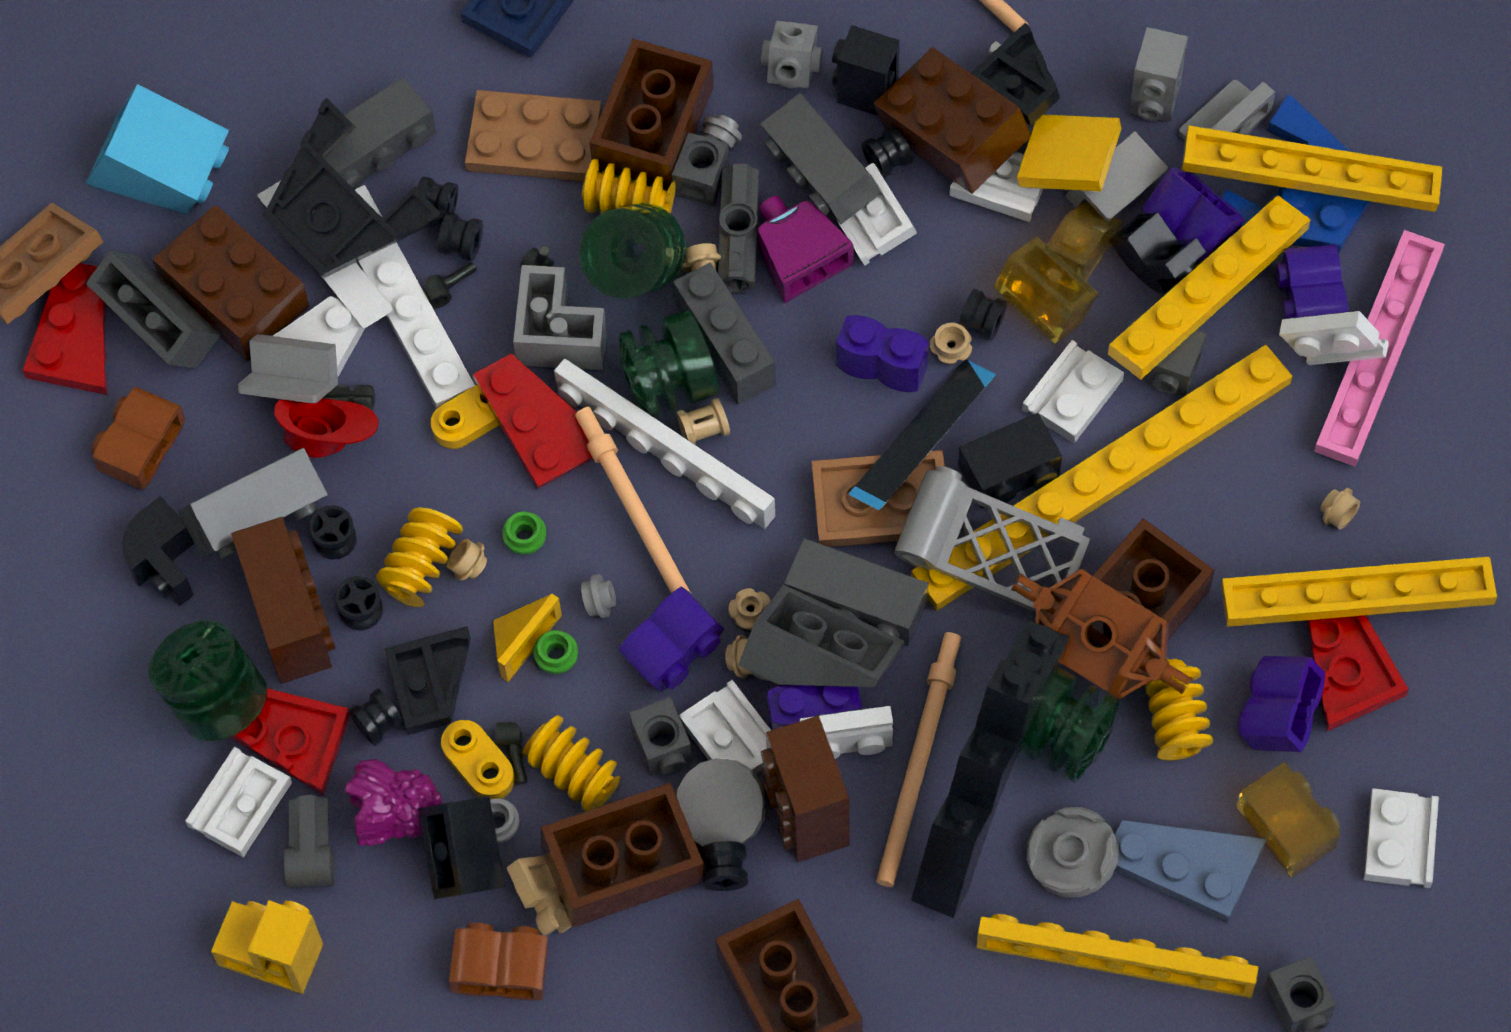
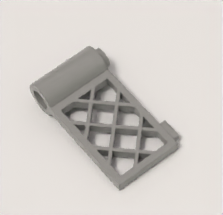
(941, 513)

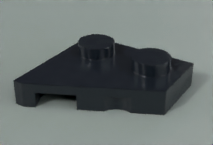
(1020, 75)
(429, 677)

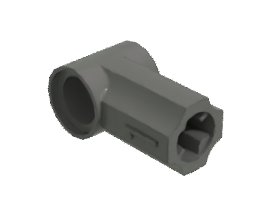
(309, 854)

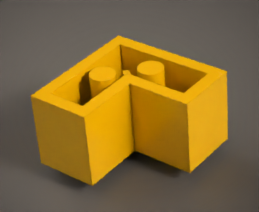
(269, 943)

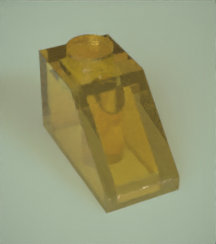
(1083, 238)

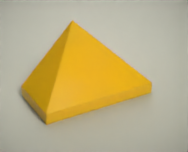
(520, 630)

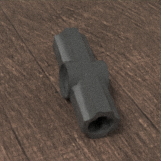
(738, 208)

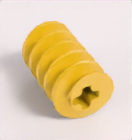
(612, 192)
(415, 553)
(1176, 716)
(571, 765)

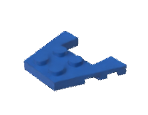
(1331, 216)

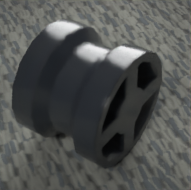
(887, 151)
(440, 196)
(460, 236)
(983, 314)
(333, 522)
(355, 593)
(376, 717)
(724, 866)

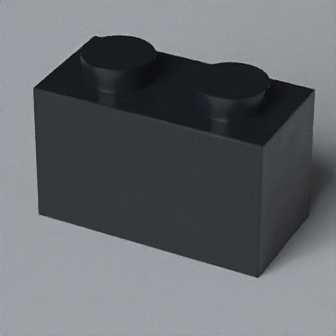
(864, 68)
(1011, 459)
(461, 847)

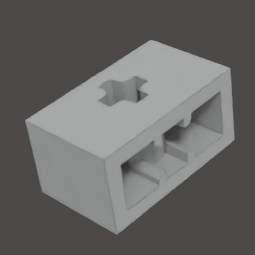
(1158, 75)

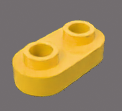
(474, 419)
(477, 757)

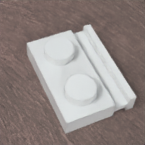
(1002, 192)
(878, 224)
(1333, 338)
(1073, 391)
(727, 727)
(859, 731)
(238, 802)
(1401, 838)

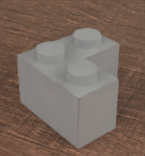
(550, 329)

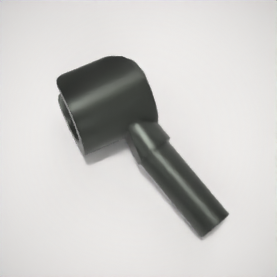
(537, 257)
(438, 287)
(509, 735)

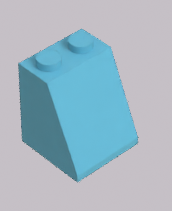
(159, 153)

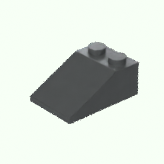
(816, 645)

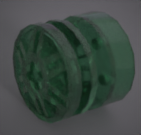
(609, 254)
(668, 364)
(208, 680)
(1070, 726)

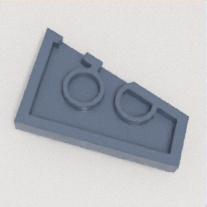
(1189, 864)

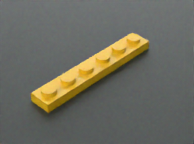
(1312, 168)
(1208, 287)
(1358, 591)
(1134, 959)

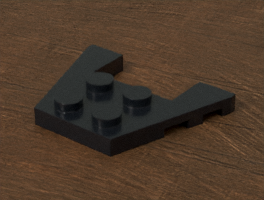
(326, 215)

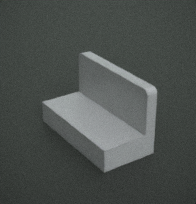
(1234, 109)
(1129, 174)
(290, 369)

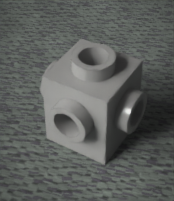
(792, 54)

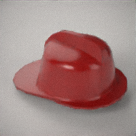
(324, 425)

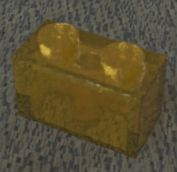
(1045, 289)
(1289, 818)

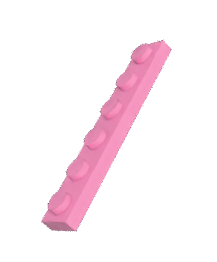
(1368, 379)

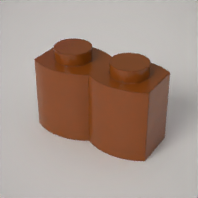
(138, 437)
(498, 962)

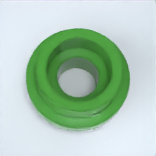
(524, 521)
(555, 640)

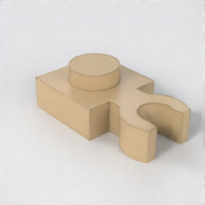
(538, 890)

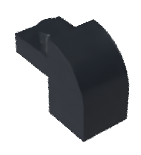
(1155, 253)
(152, 544)

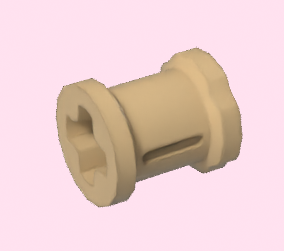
(703, 422)

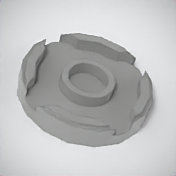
(722, 801)
(1072, 852)

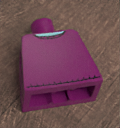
(800, 246)

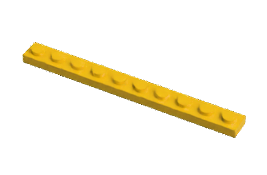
(1123, 463)

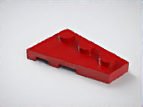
(71, 336)
(534, 420)
(1355, 668)
(297, 736)

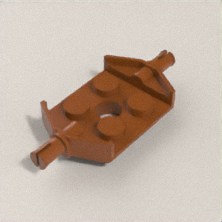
(1138, 635)

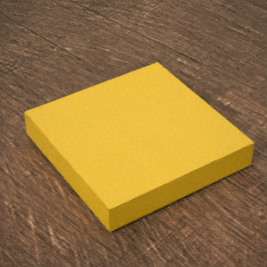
(1069, 152)

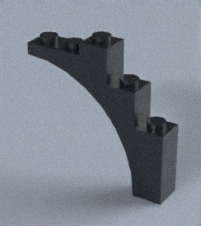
(985, 767)

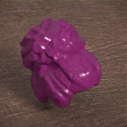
(389, 801)

